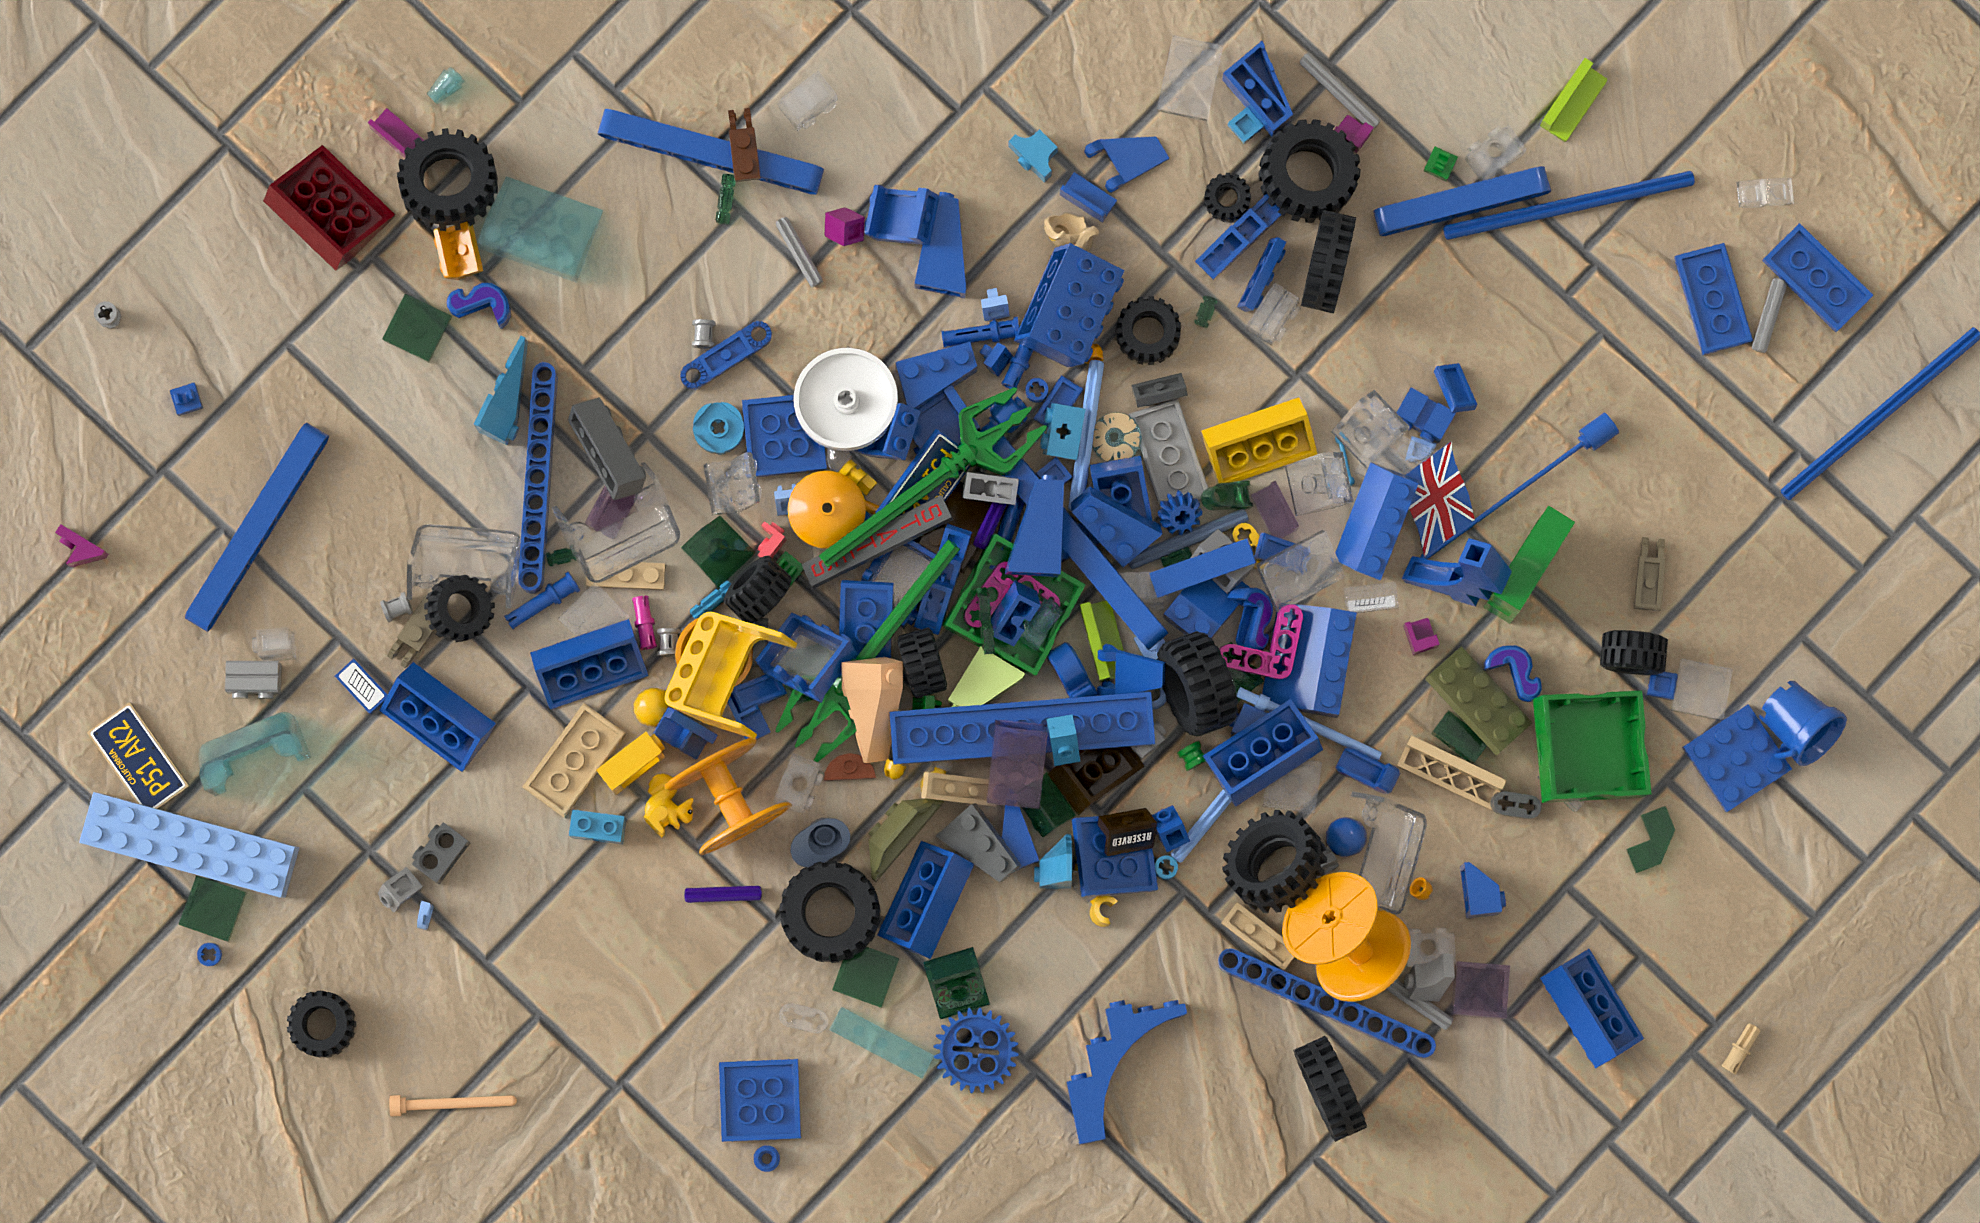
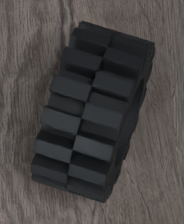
(1232, 182)

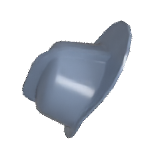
(820, 841)

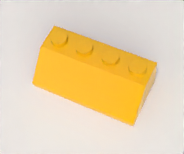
(1259, 441)

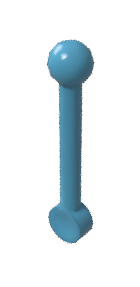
(1342, 449)

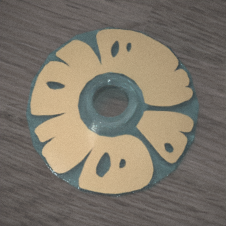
(1128, 437)

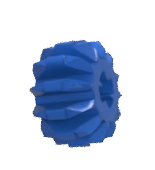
(1180, 512)

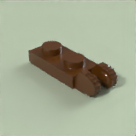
(744, 148)

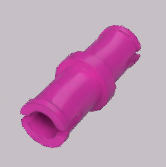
(644, 622)

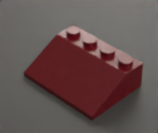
(328, 207)

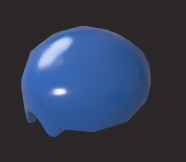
(1346, 837)

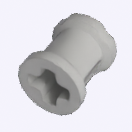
(114, 314)
(703, 333)
(396, 607)
(668, 641)

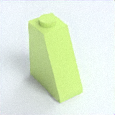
(985, 680)

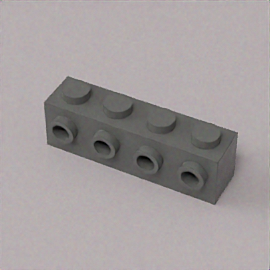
(607, 448)

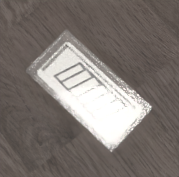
(1371, 597)

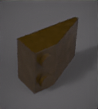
(966, 515)
(1095, 775)

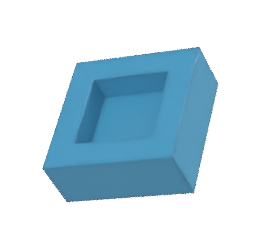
(1245, 125)

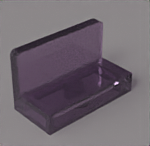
(608, 511)
(1275, 511)

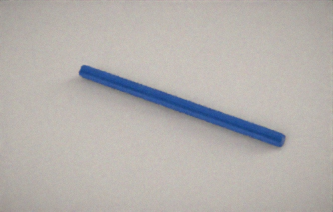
(1569, 205)
(1881, 413)

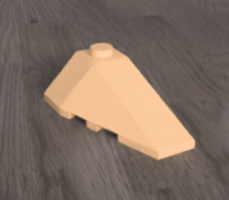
(872, 692)

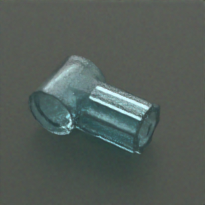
(1042, 621)

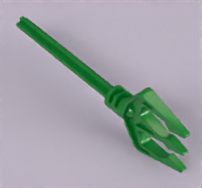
(974, 450)
(834, 697)

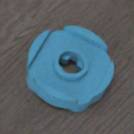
(718, 413)

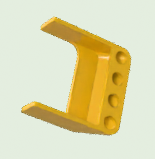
(713, 667)

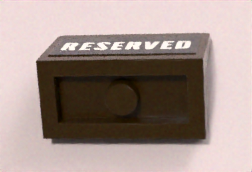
(1128, 831)

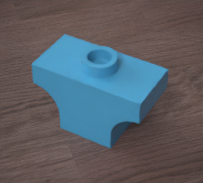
(1034, 153)
(1063, 740)

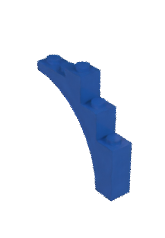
(1474, 577)
(1125, 1028)

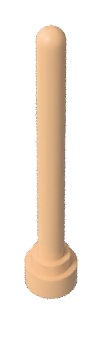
(401, 1105)

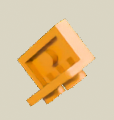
(458, 252)

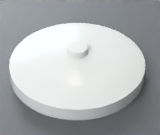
(845, 399)

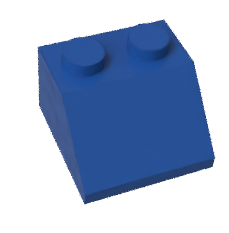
(1480, 893)

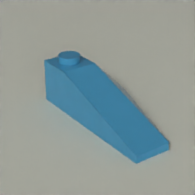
(501, 412)
(1056, 866)

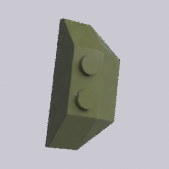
(898, 831)

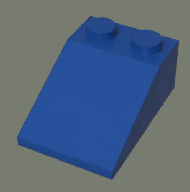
(1123, 482)
(1201, 608)

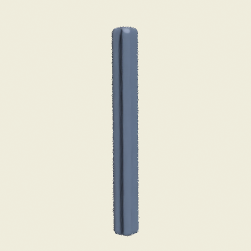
(1189, 538)

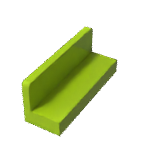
(1574, 101)
(1101, 630)

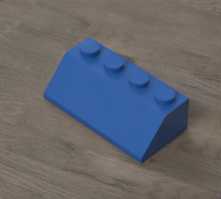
(1376, 520)
(589, 664)
(437, 716)
(1263, 752)
(925, 899)
(1592, 1008)

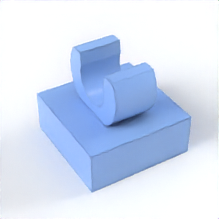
(994, 306)
(782, 499)

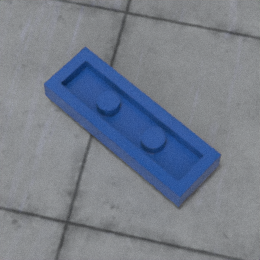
(1262, 275)

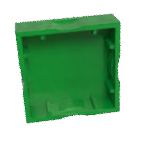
(1530, 563)
(1020, 656)
(1591, 746)

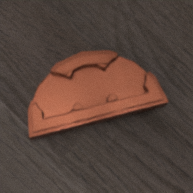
(849, 767)

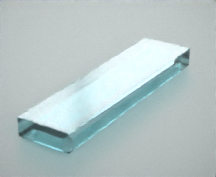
(881, 1042)

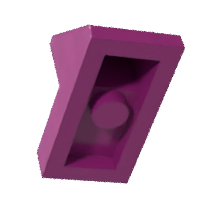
(84, 552)

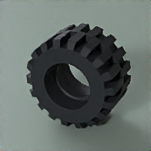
(1152, 309)
(757, 589)
(439, 614)
(1633, 652)
(922, 662)
(298, 1024)

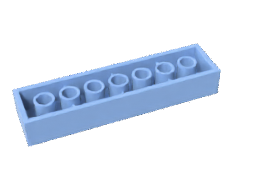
(189, 845)

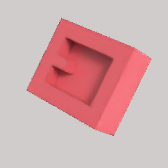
(772, 545)

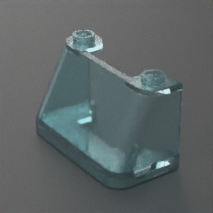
(277, 730)

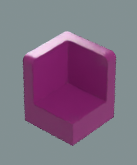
(1355, 131)
(844, 226)
(1420, 636)

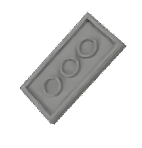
(1169, 451)

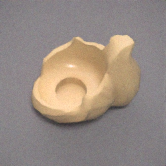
(1070, 229)

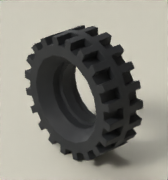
(456, 207)
(1328, 261)
(1259, 842)
(1330, 1088)

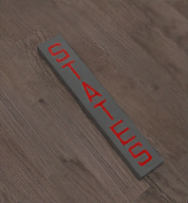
(891, 536)

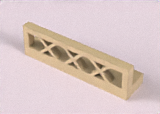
(1454, 763)

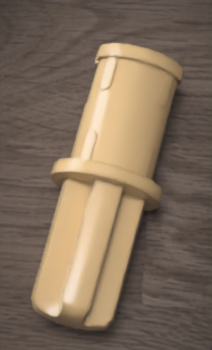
(1741, 1049)

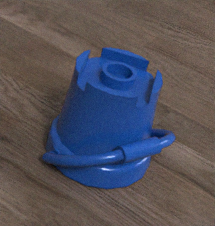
(1802, 724)

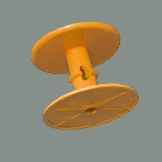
(727, 795)
(1347, 937)

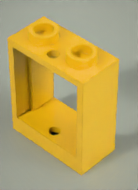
(632, 762)

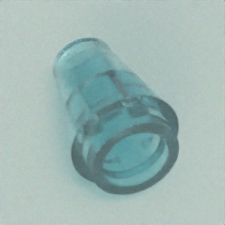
(445, 85)

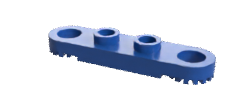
(726, 355)

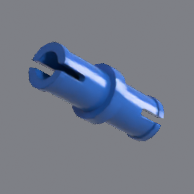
(1017, 366)

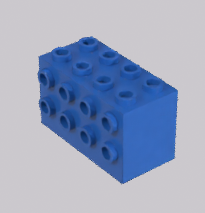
(1070, 305)

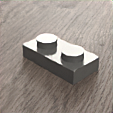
(1159, 390)

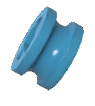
(1159, 872)

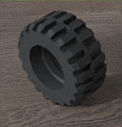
(1325, 143)
(1198, 684)
(822, 876)

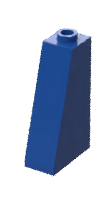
(942, 260)
(1040, 533)

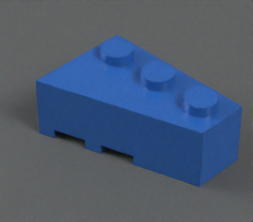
(1258, 88)
(929, 374)
(1116, 527)

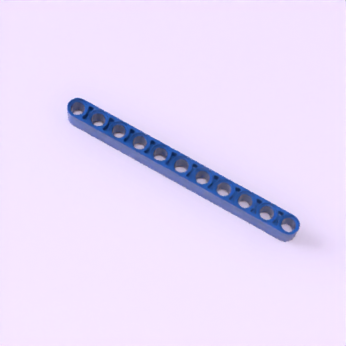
(1091, 559)

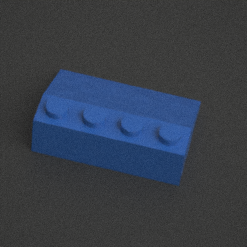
(1319, 661)

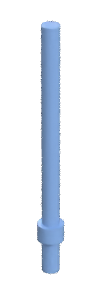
(1263, 703)

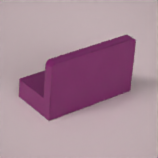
(394, 131)

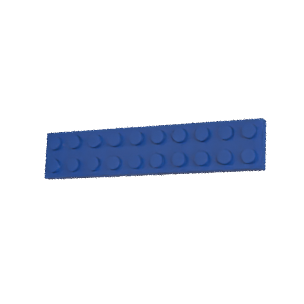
(969, 730)

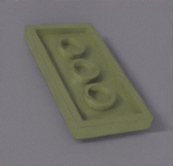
(1478, 700)

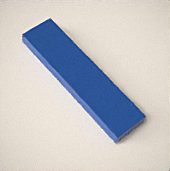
(1202, 568)

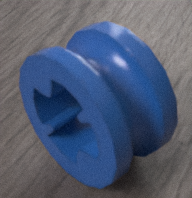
(1042, 384)
(209, 946)

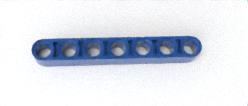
(1462, 201)

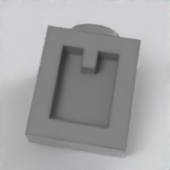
(399, 889)

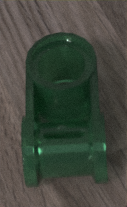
(1232, 496)

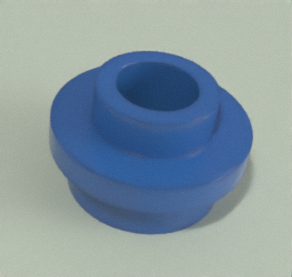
(766, 1150)

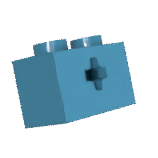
(1069, 443)
(597, 827)

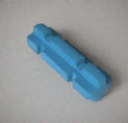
(711, 601)

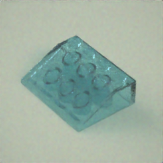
(540, 229)

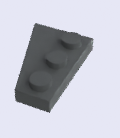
(980, 843)

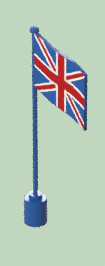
(1442, 500)

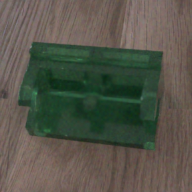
(1459, 737)

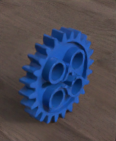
(978, 1026)

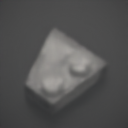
(592, 611)

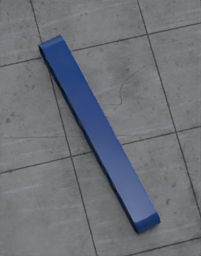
(705, 150)
(534, 465)
(256, 527)
(1335, 1013)

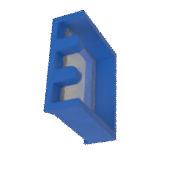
(902, 568)
(813, 663)

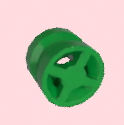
(1192, 755)

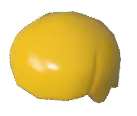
(650, 706)

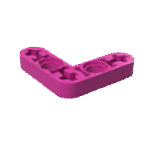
(1002, 587)
(1268, 659)

